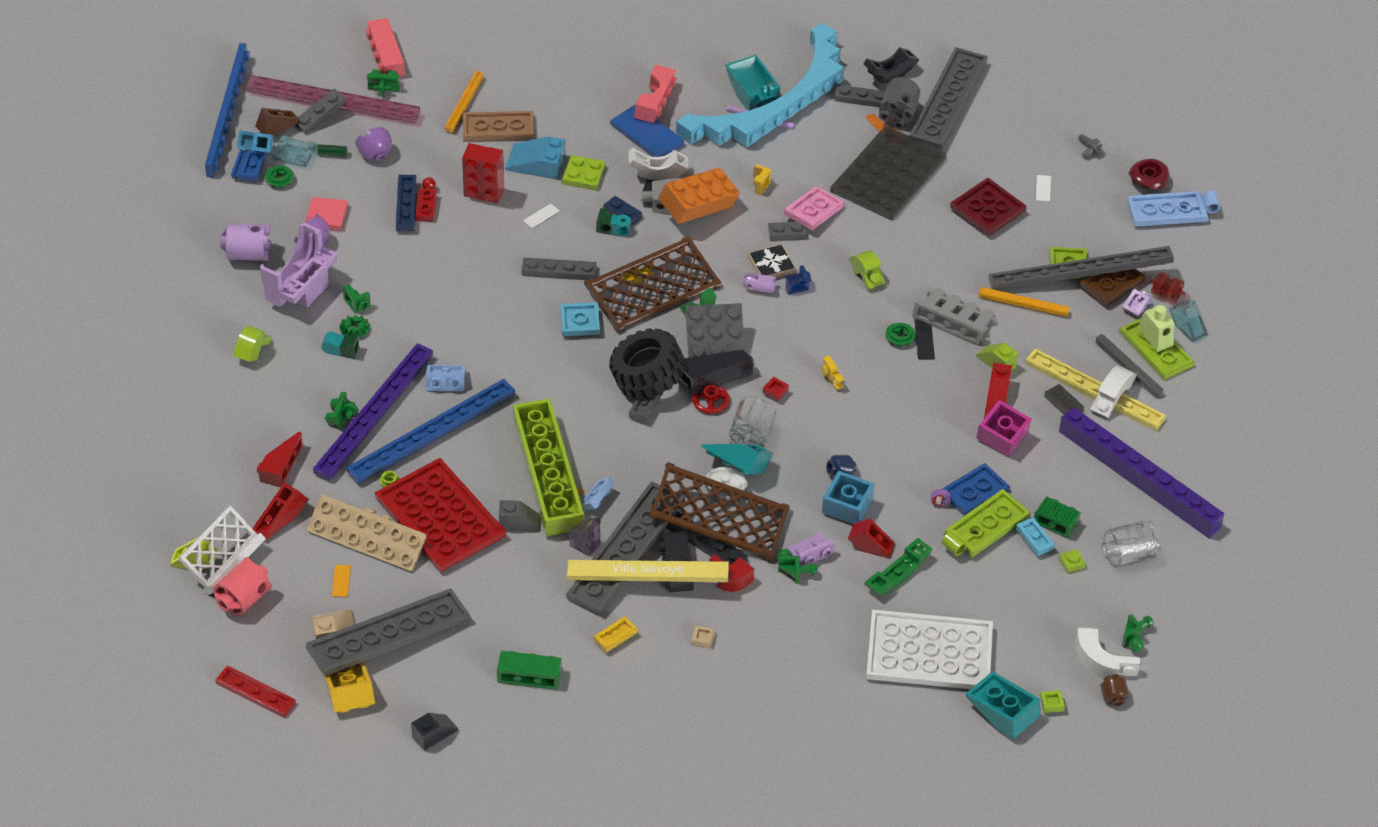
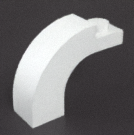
(1098, 660)

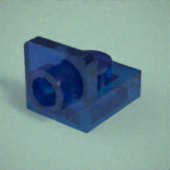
(798, 282)

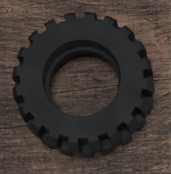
(654, 378)

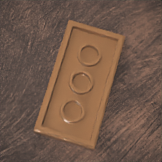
(498, 126)

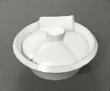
(727, 476)

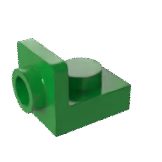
(354, 300)

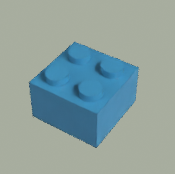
(848, 498)

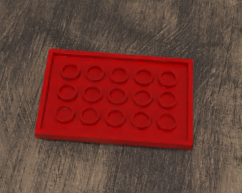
(444, 510)

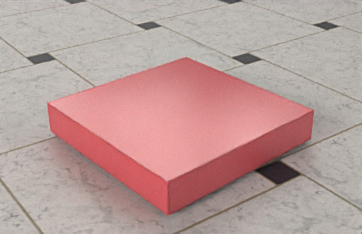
(331, 210)

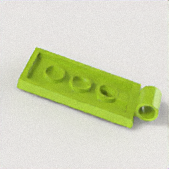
(989, 520)

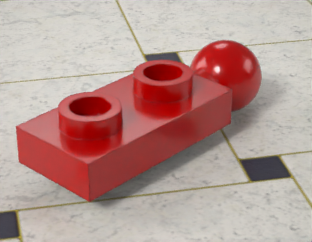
(426, 200)

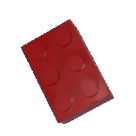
(483, 173)

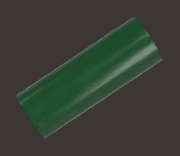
(332, 150)

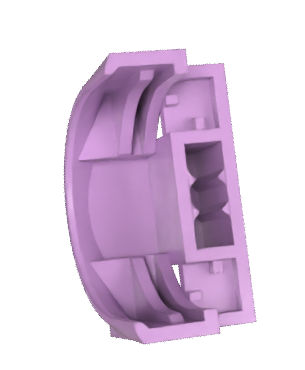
(305, 272)

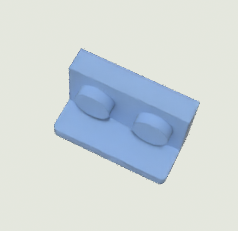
(445, 377)

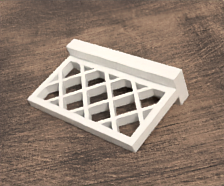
(241, 551)

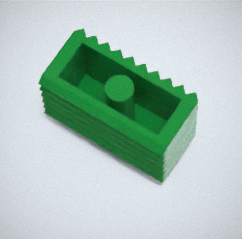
(1057, 517)

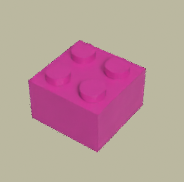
(1003, 428)

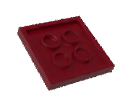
(988, 206)

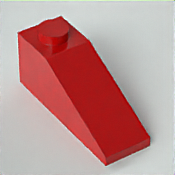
(998, 385)
(279, 461)
(280, 511)

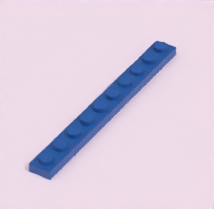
(226, 111)
(430, 431)

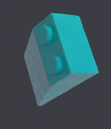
(1005, 704)

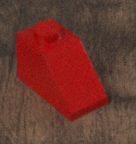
(871, 539)

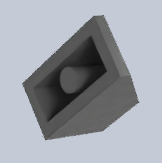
(517, 516)

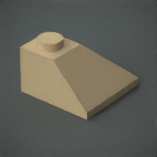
(331, 622)

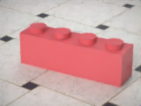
(385, 46)

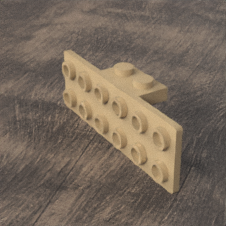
(367, 532)

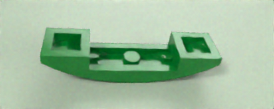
(901, 569)

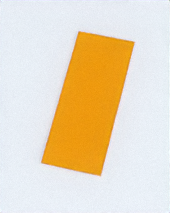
(341, 581)

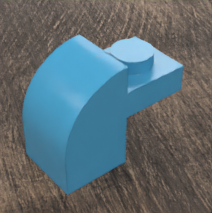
(255, 141)

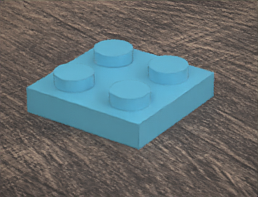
(580, 319)

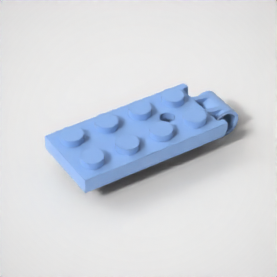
(1168, 207)

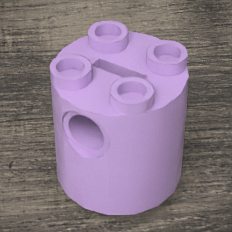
(246, 242)

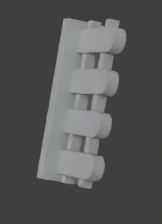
(946, 320)

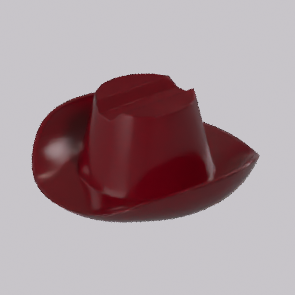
(1150, 173)

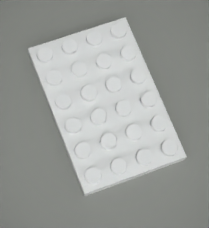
(928, 649)

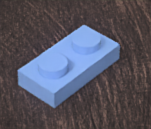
(596, 494)

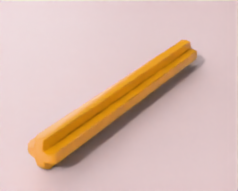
(464, 101)
(1025, 302)

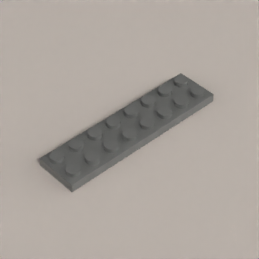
(948, 97)
(626, 543)
(387, 632)

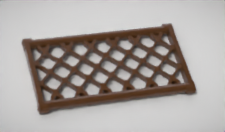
(679, 248)
(704, 528)

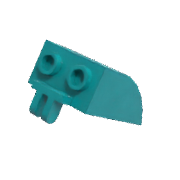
(752, 82)

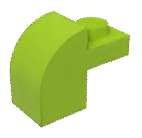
(868, 266)
(250, 343)

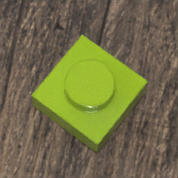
(1072, 561)
(1052, 701)

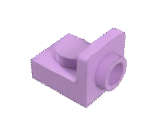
(1137, 302)

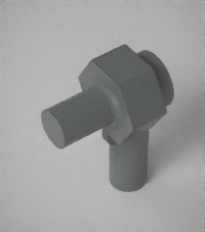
(1094, 145)

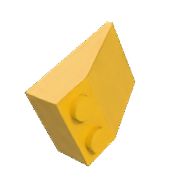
(350, 688)

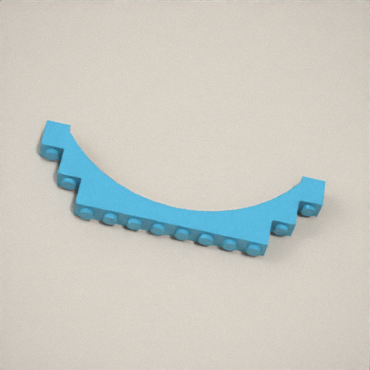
(753, 124)

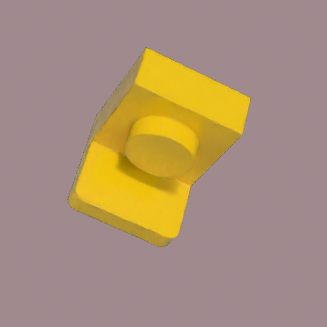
(762, 178)

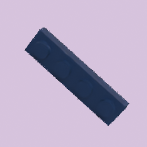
(406, 202)

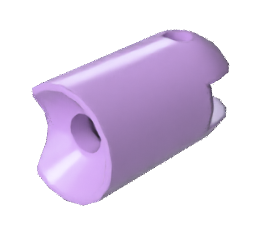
(759, 282)

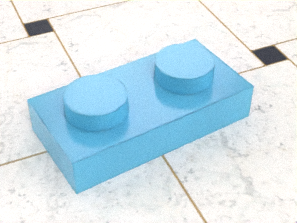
(1035, 536)

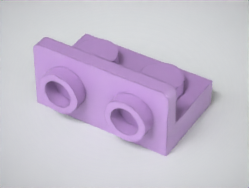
(812, 549)

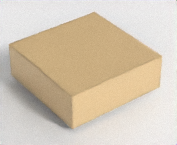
(702, 636)

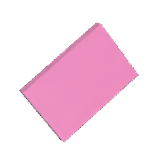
(814, 208)

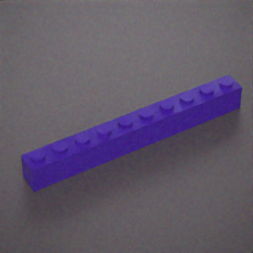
(1141, 472)

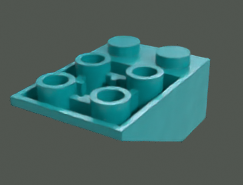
(747, 457)

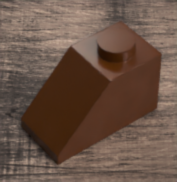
(275, 121)

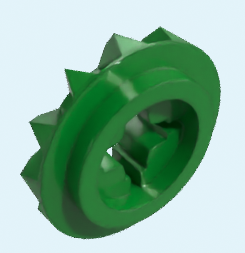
(283, 171)
(347, 329)
(895, 329)

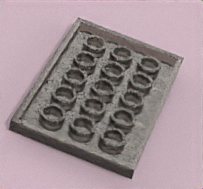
(888, 172)

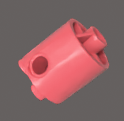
(242, 587)

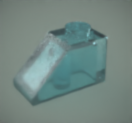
(1188, 320)

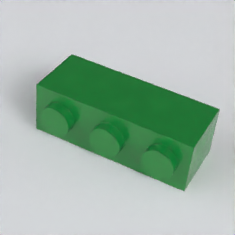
(529, 669)

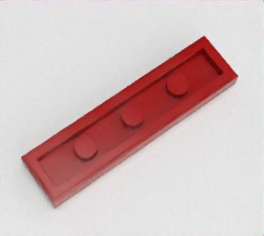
(255, 691)

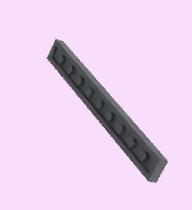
(1081, 268)

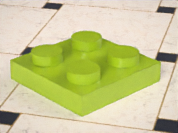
(583, 172)

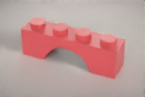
(650, 105)

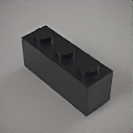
(676, 548)

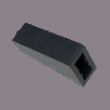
(716, 369)

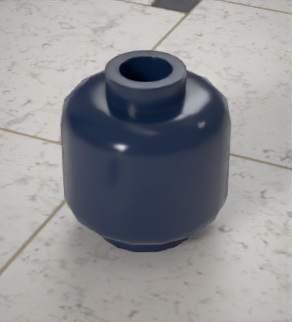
(840, 463)

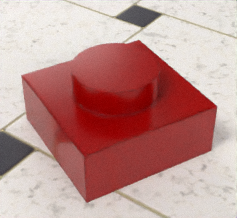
(775, 388)

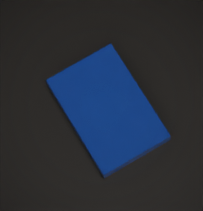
(975, 488)

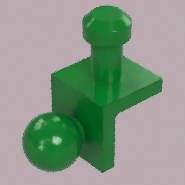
(790, 565)
(1134, 631)

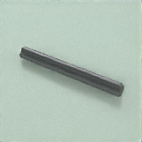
(1128, 364)

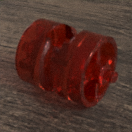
(1167, 287)

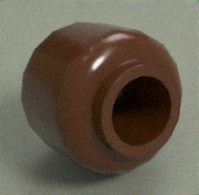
(1114, 690)

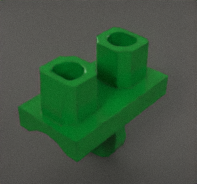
(383, 82)
(343, 411)

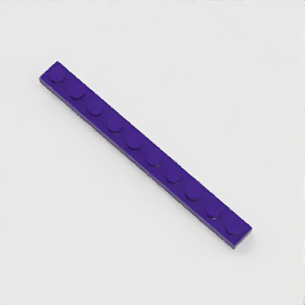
(372, 412)

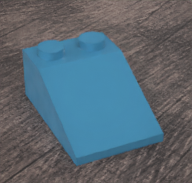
(538, 157)

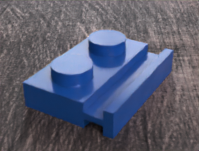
(248, 165)

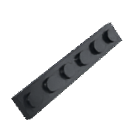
(709, 545)

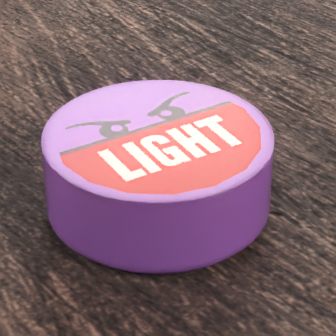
(940, 498)

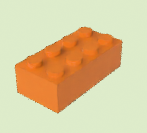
(699, 195)

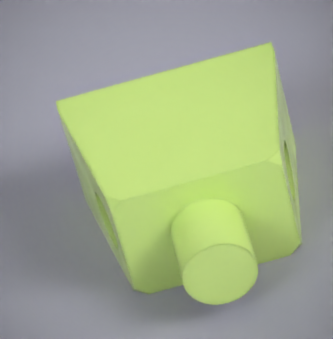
(1157, 328)

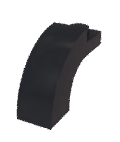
(896, 66)

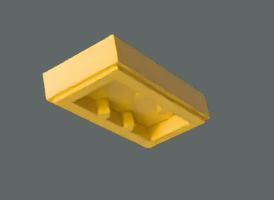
(615, 634)

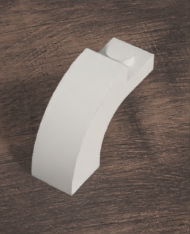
(658, 168)
(1111, 389)

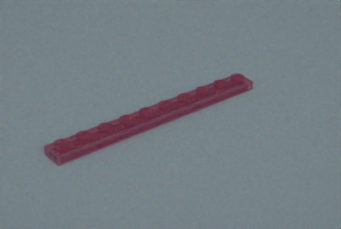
(353, 103)

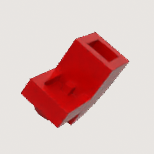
(739, 575)

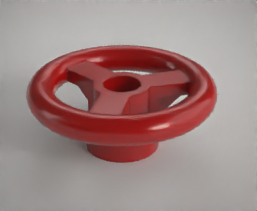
(711, 395)

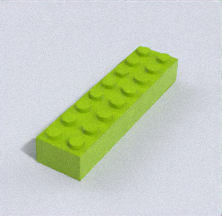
(547, 466)

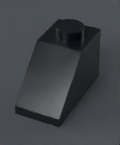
(432, 729)

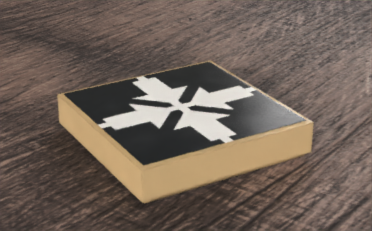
(772, 261)

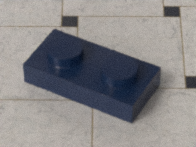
(620, 207)

